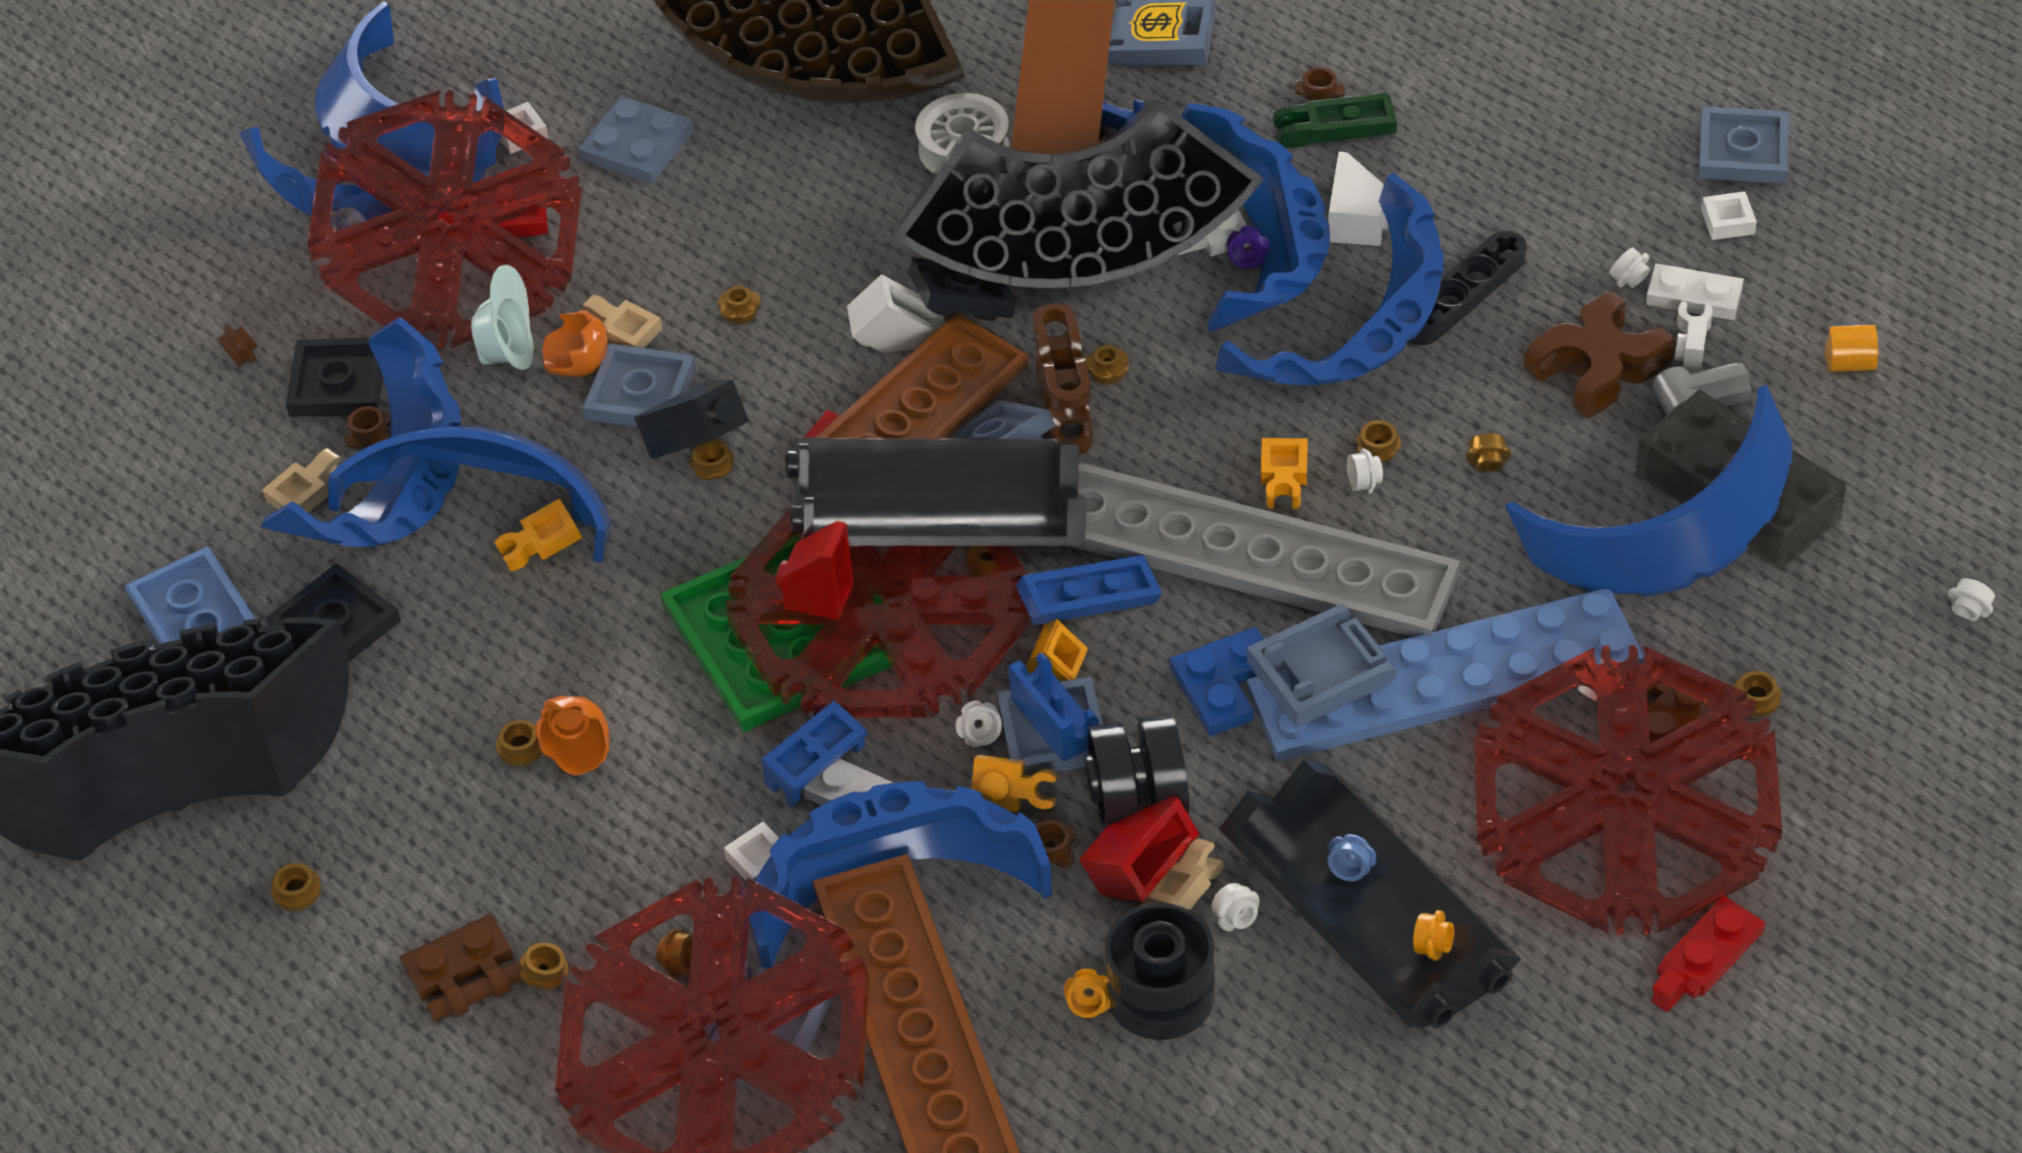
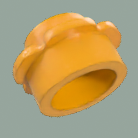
(1433, 935)
(1081, 1003)

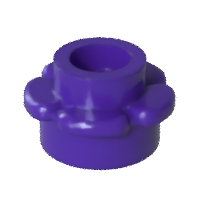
(1243, 257)

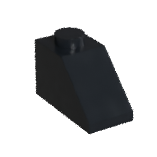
(692, 418)

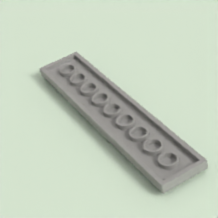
(1265, 552)

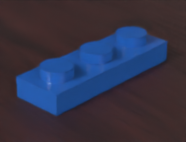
(1088, 589)

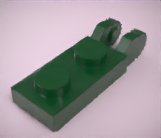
(1335, 120)

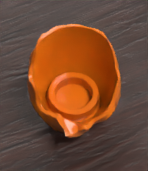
(576, 346)
(573, 734)

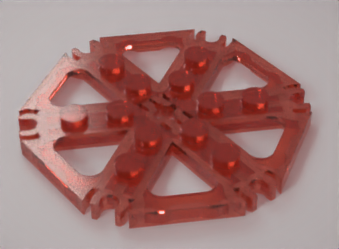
(448, 188)
(896, 625)
(1628, 820)
(720, 997)

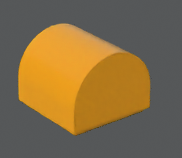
(1852, 348)
(1062, 650)

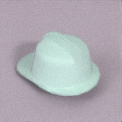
(503, 322)

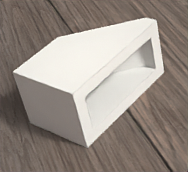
(1355, 204)
(891, 317)

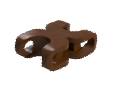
(1599, 353)
(1063, 373)

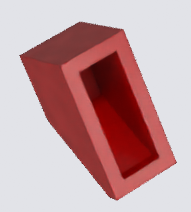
(818, 573)
(1139, 850)

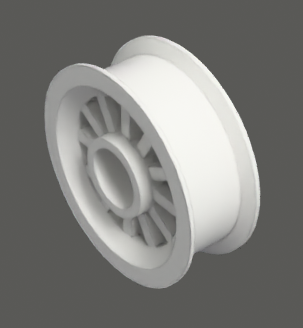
(948, 117)

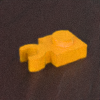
(1284, 468)
(543, 533)
(1007, 784)

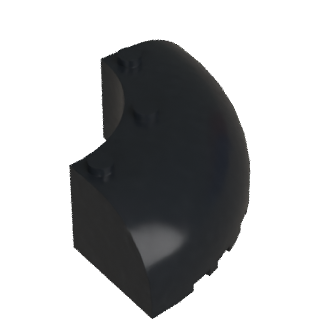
(1078, 211)
(168, 730)

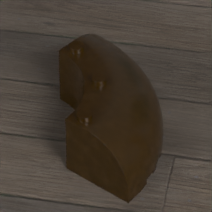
(822, 46)

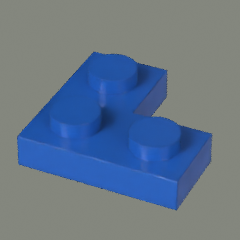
(1212, 679)

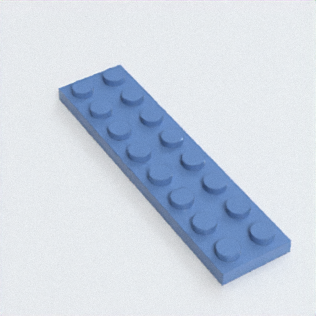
(1455, 671)

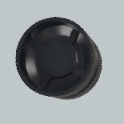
(1123, 773)
(1160, 971)

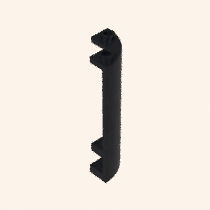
(939, 491)
(1376, 916)

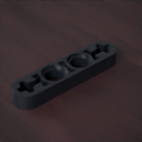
(1473, 292)

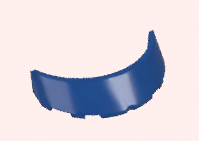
(347, 95)
(300, 189)
(1281, 207)
(1400, 317)
(480, 449)
(414, 484)
(1682, 543)
(888, 824)

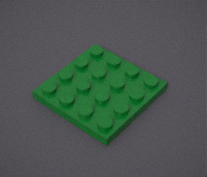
(701, 619)

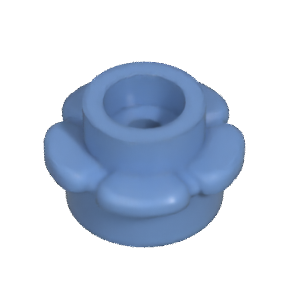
(1350, 857)

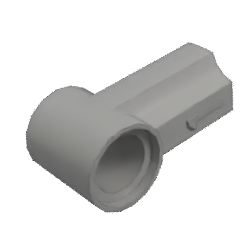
(1725, 384)

